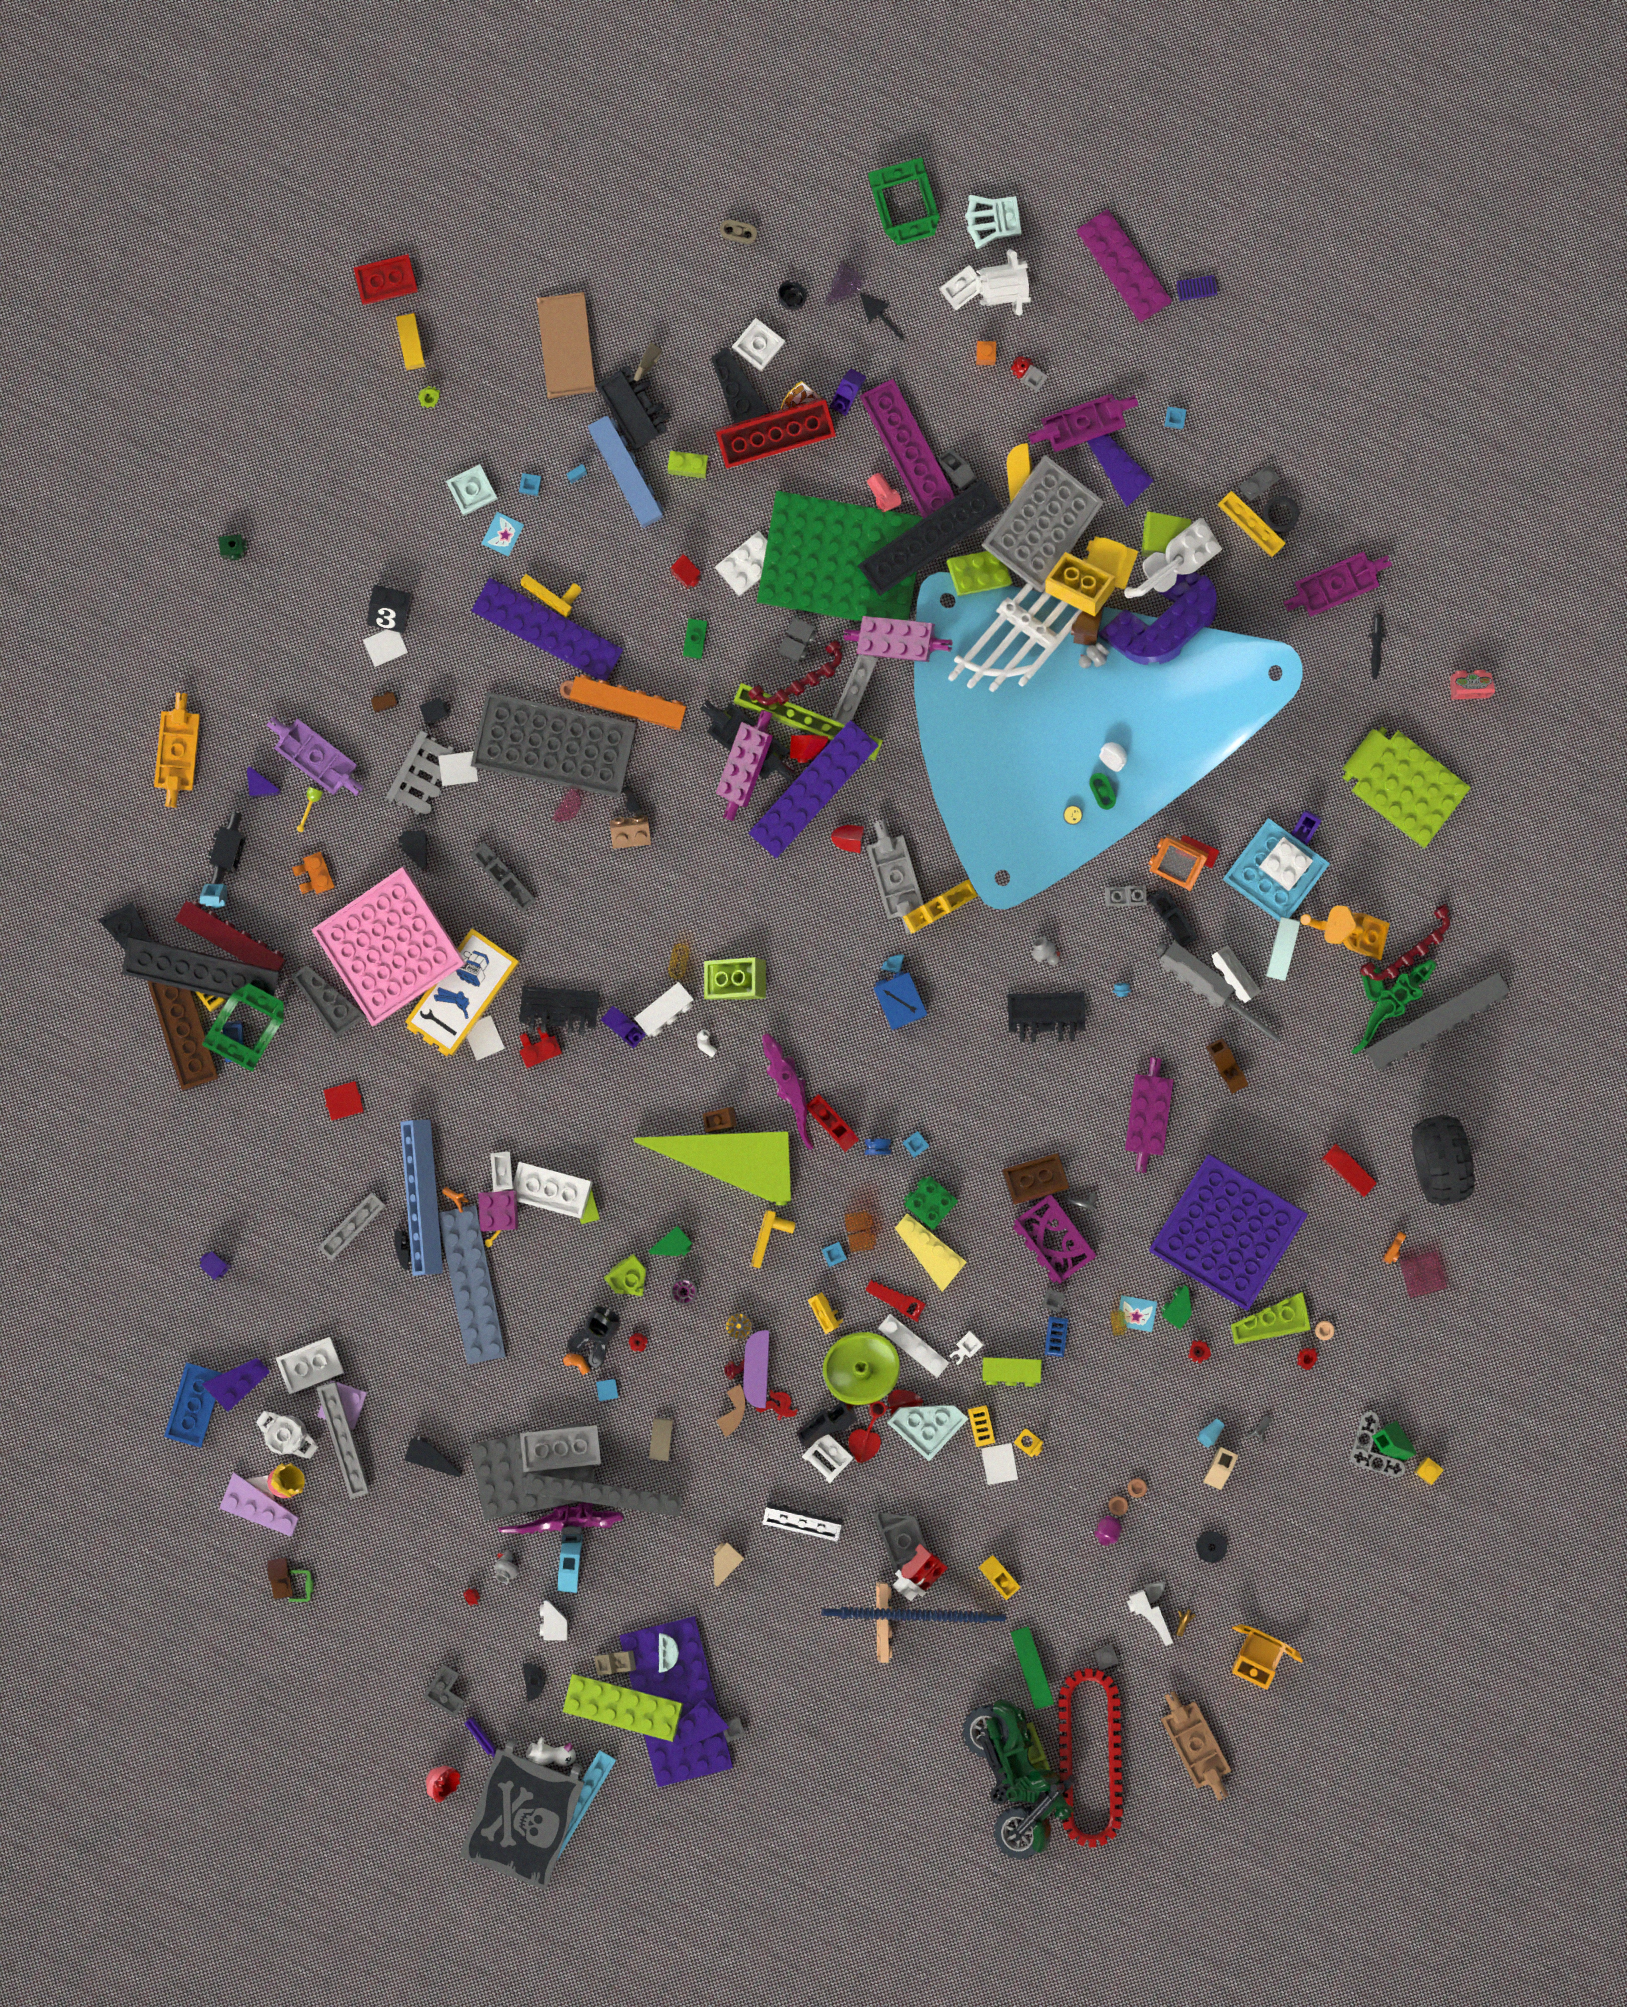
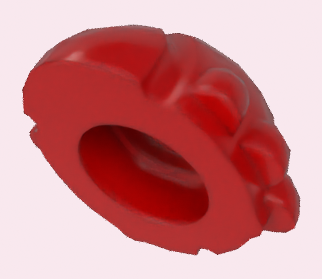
(1017, 369)
(1204, 1351)
(1307, 1358)

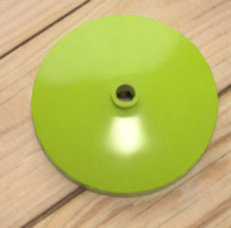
(861, 1368)

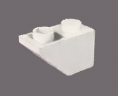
(555, 1623)

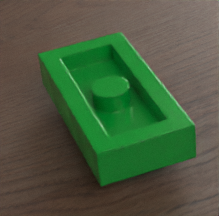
(694, 638)

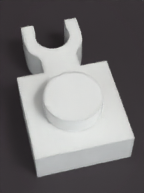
(968, 1345)

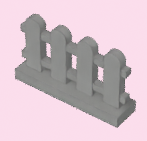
(413, 780)

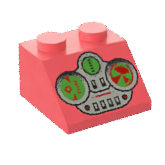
(1471, 685)

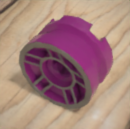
(680, 1284)

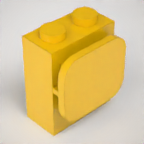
(1112, 558)

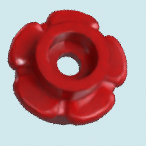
(638, 1347)
(471, 1596)

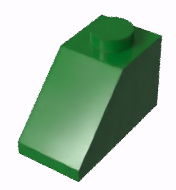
(672, 1244)

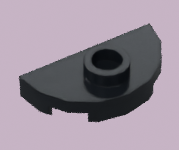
(632, 803)
(534, 1681)

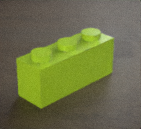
(1011, 1371)

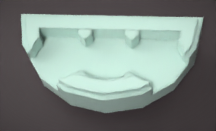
(667, 1652)

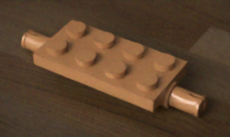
(1196, 1745)

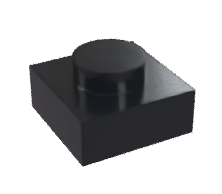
(571, 1534)

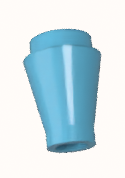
(1210, 1433)

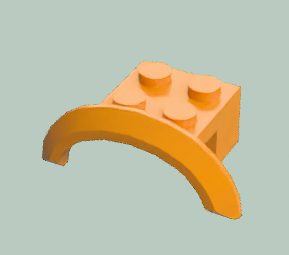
(1260, 1656)

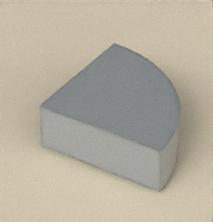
(1154, 1591)

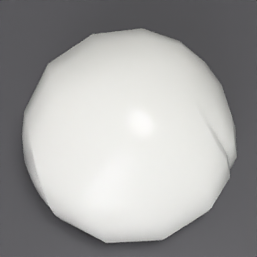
(1113, 756)

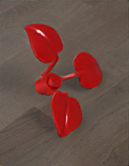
(866, 1444)

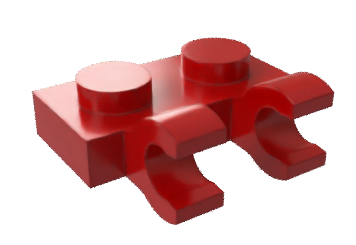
(540, 1051)

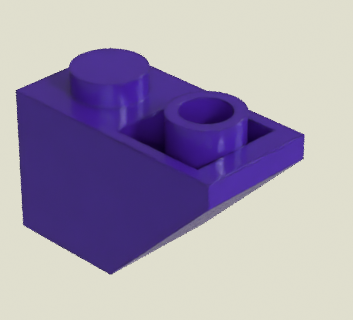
(848, 391)
(623, 1027)

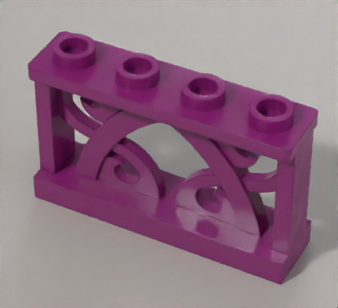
(1080, 1245)

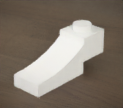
(1139, 1603)

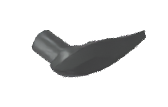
(1087, 1204)

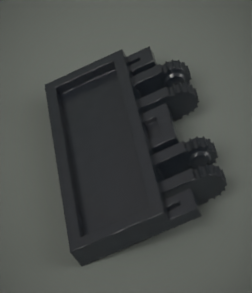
(631, 408)
(558, 1007)
(1046, 1011)

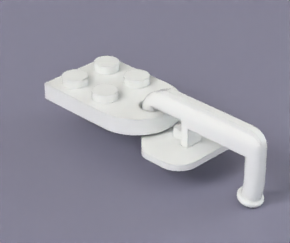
(1193, 549)

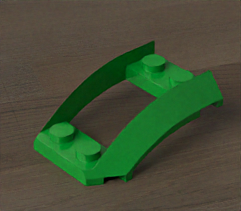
(899, 174)
(234, 1050)

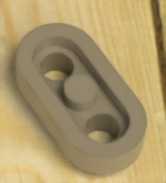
(739, 230)

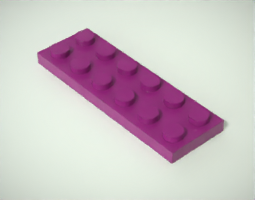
(1124, 266)

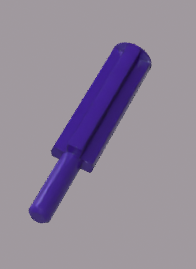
(480, 1736)

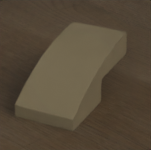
(661, 1439)
(615, 1662)

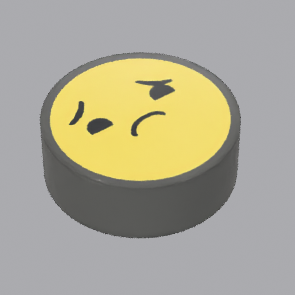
(1072, 815)

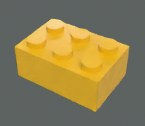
(1079, 584)

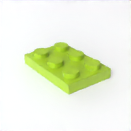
(978, 573)

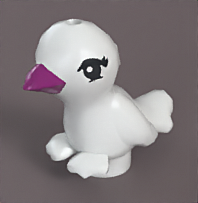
(545, 1754)

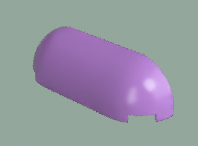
(756, 1368)

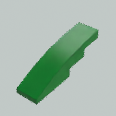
(1032, 1668)

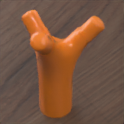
(457, 1198)

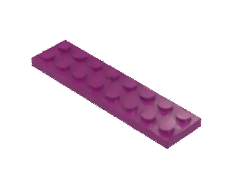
(907, 447)

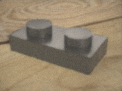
(1259, 483)

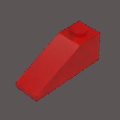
(832, 1123)
(1348, 1170)

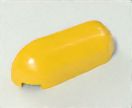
(1018, 468)

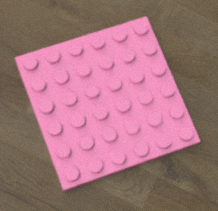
(388, 946)

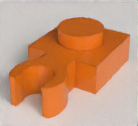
(1392, 1253)

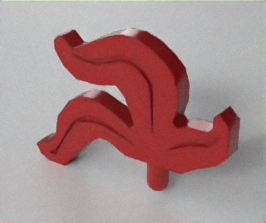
(785, 1402)

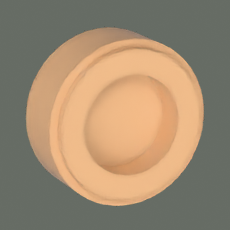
(1324, 1330)

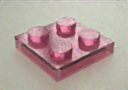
(1422, 1274)

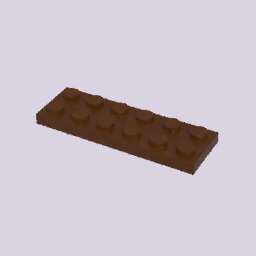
(183, 1034)

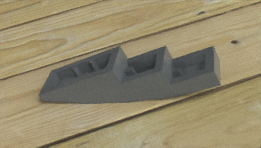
(502, 877)

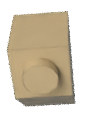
(725, 1561)

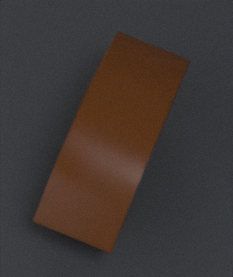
(1226, 1066)

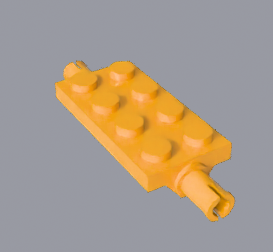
(177, 750)

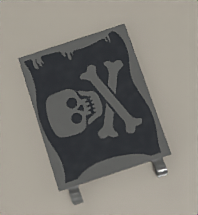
(522, 1817)

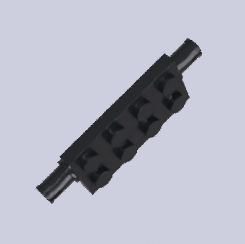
(725, 728)

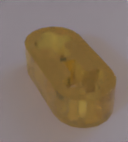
(683, 963)

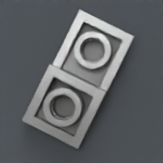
(1125, 896)

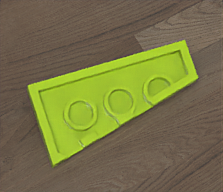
(1279, 1320)

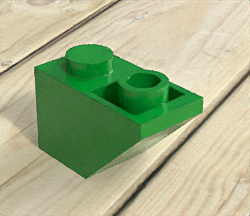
(1179, 1309)
(1394, 1442)

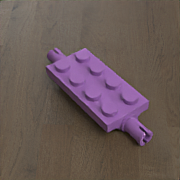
(315, 756)

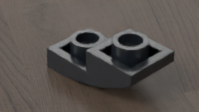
(403, 1255)

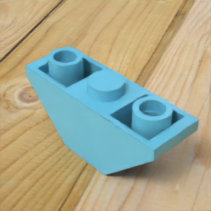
(569, 1566)

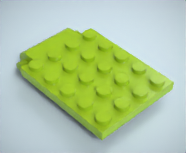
(1404, 784)

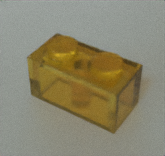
(1117, 1322)

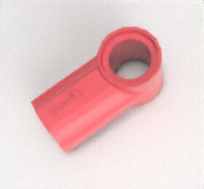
(885, 496)

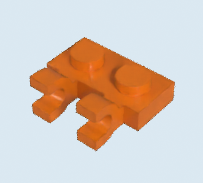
(318, 873)

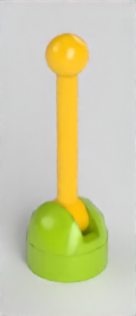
(313, 795)

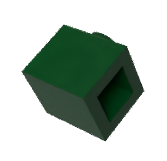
(232, 547)

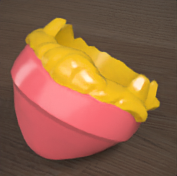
(286, 1481)

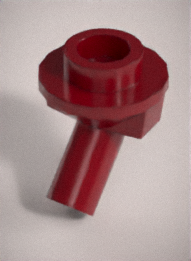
(732, 1369)

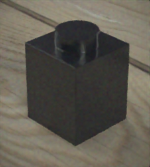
(434, 711)

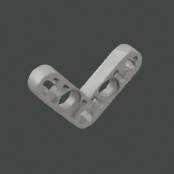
(1366, 1448)

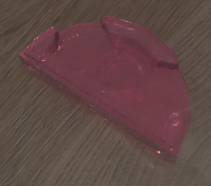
(569, 807)

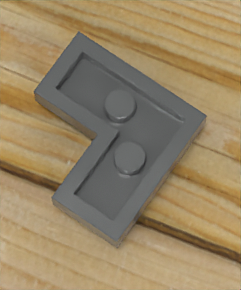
(440, 1694)

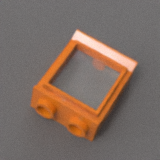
(1178, 861)

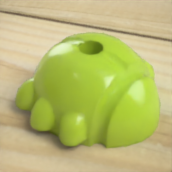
(430, 399)

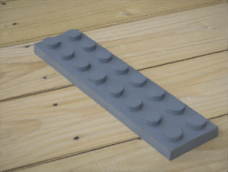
(471, 1285)

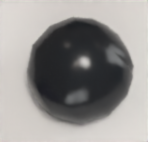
(791, 295)

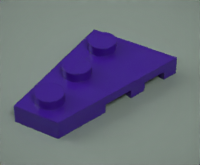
(235, 1384)
(697, 1725)

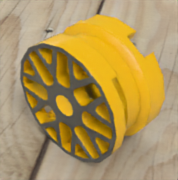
(738, 1326)

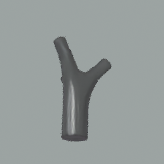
(1259, 1431)

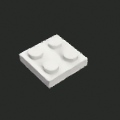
(758, 344)
(1285, 864)

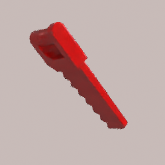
(896, 1300)

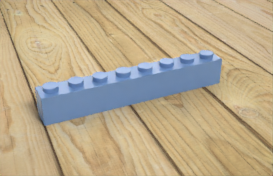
(421, 1197)

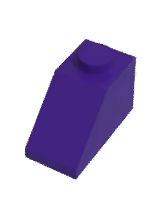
(214, 1265)

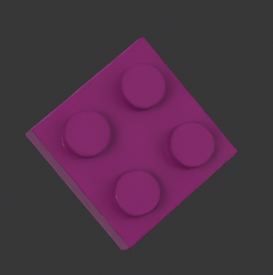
(498, 1210)

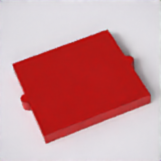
(343, 1101)

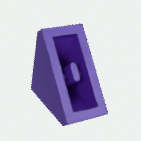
(259, 785)
(1306, 827)

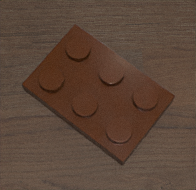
(1035, 1178)

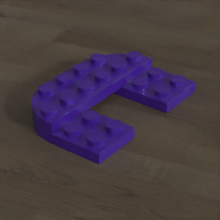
(1161, 642)

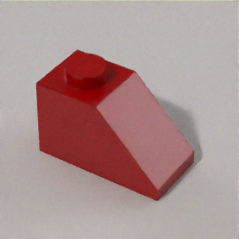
(685, 572)
(806, 747)

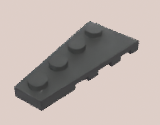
(329, 1004)

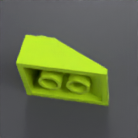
(735, 979)

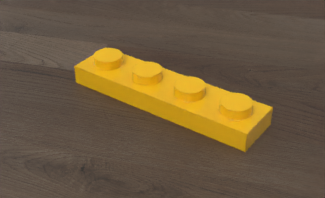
(1251, 524)

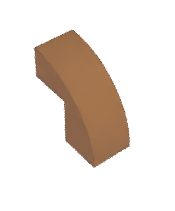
(731, 1420)

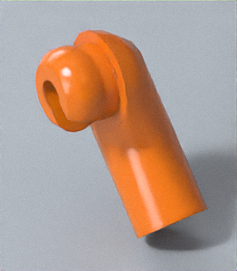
(576, 1360)

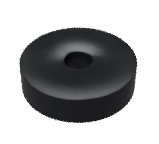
(1202, 1546)

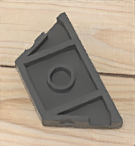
(900, 1537)

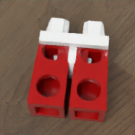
(919, 1573)

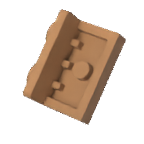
(630, 832)

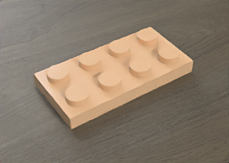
(884, 1631)

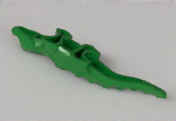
(1393, 1001)

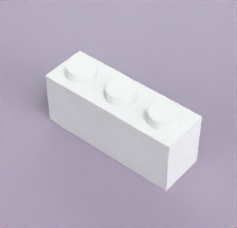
(664, 1010)

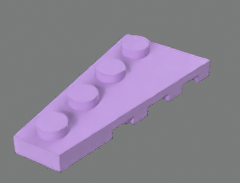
(252, 1504)

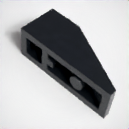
(426, 1455)

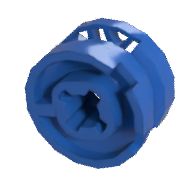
(877, 1144)

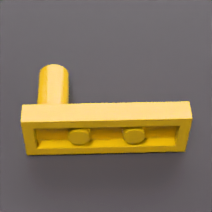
(560, 605)
(769, 1222)

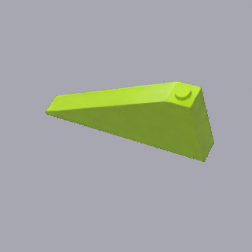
(743, 1159)

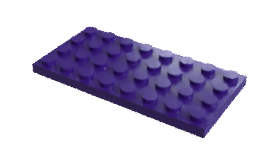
(685, 1683)

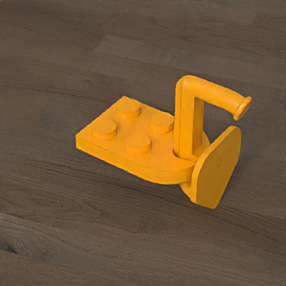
(1356, 930)

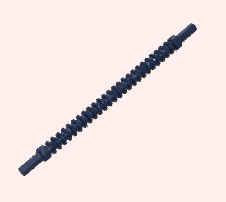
(845, 1612)

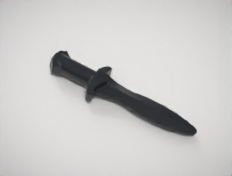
(1376, 637)

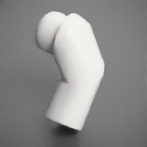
(704, 1044)

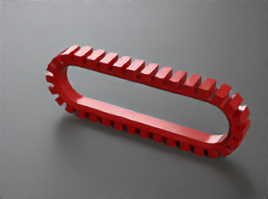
(1112, 1750)

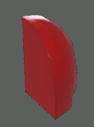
(848, 837)

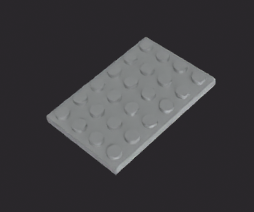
(1042, 522)

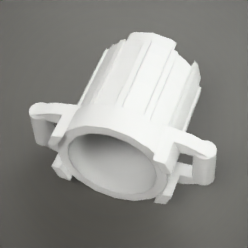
(1005, 283)
(286, 1434)

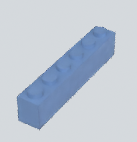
(625, 472)

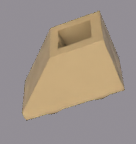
(1220, 1468)

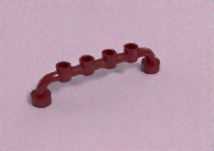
(797, 686)
(1420, 948)

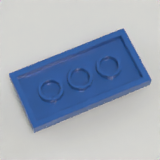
(192, 1407)

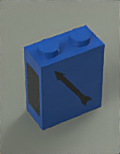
(899, 1000)

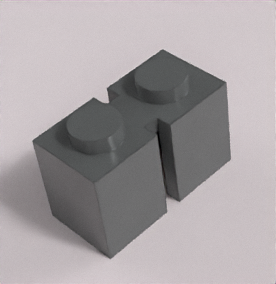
(801, 632)

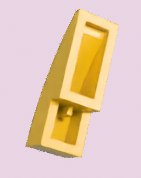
(410, 341)

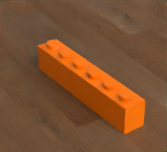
(627, 703)

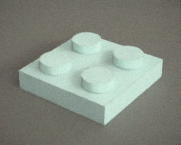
(471, 490)

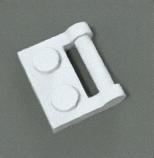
(832, 1452)

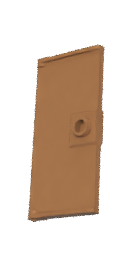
(566, 345)

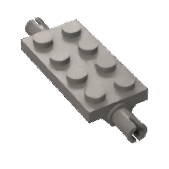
(894, 874)

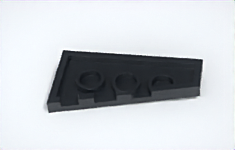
(125, 923)

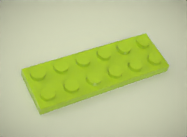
(623, 1707)

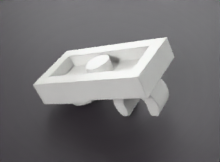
(501, 1171)

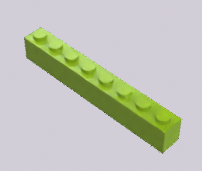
(796, 717)

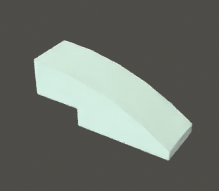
(1283, 948)

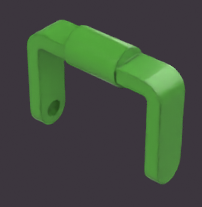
(308, 1587)

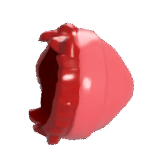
(442, 1782)

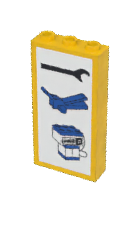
(458, 1002)

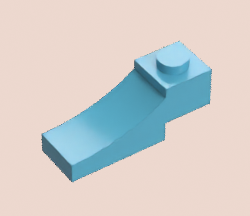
(214, 895)

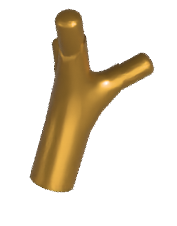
(1184, 1620)

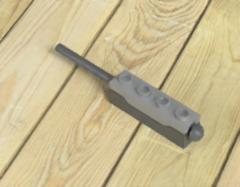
(1205, 982)

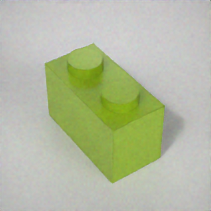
(687, 464)

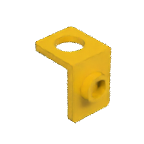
(1036, 1446)

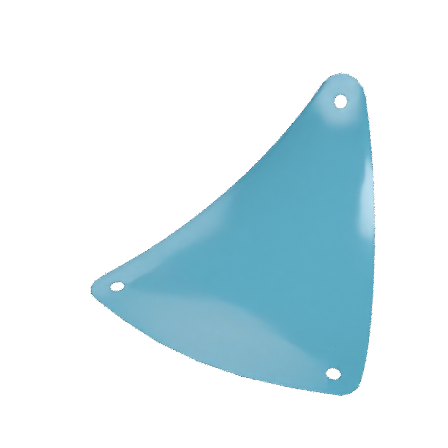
(1025, 753)

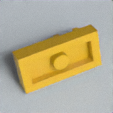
(823, 1313)

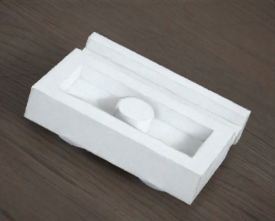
(960, 287)

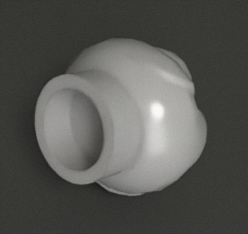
(1095, 653)
(1044, 950)
(504, 1568)

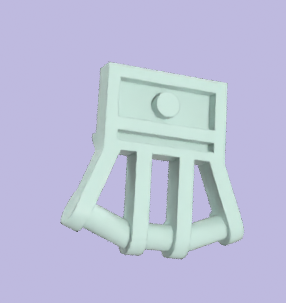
(1005, 219)

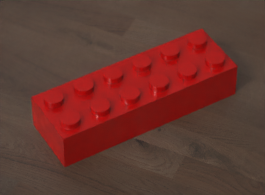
(775, 432)

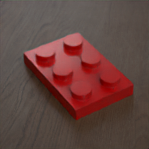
(385, 279)

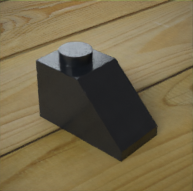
(415, 847)

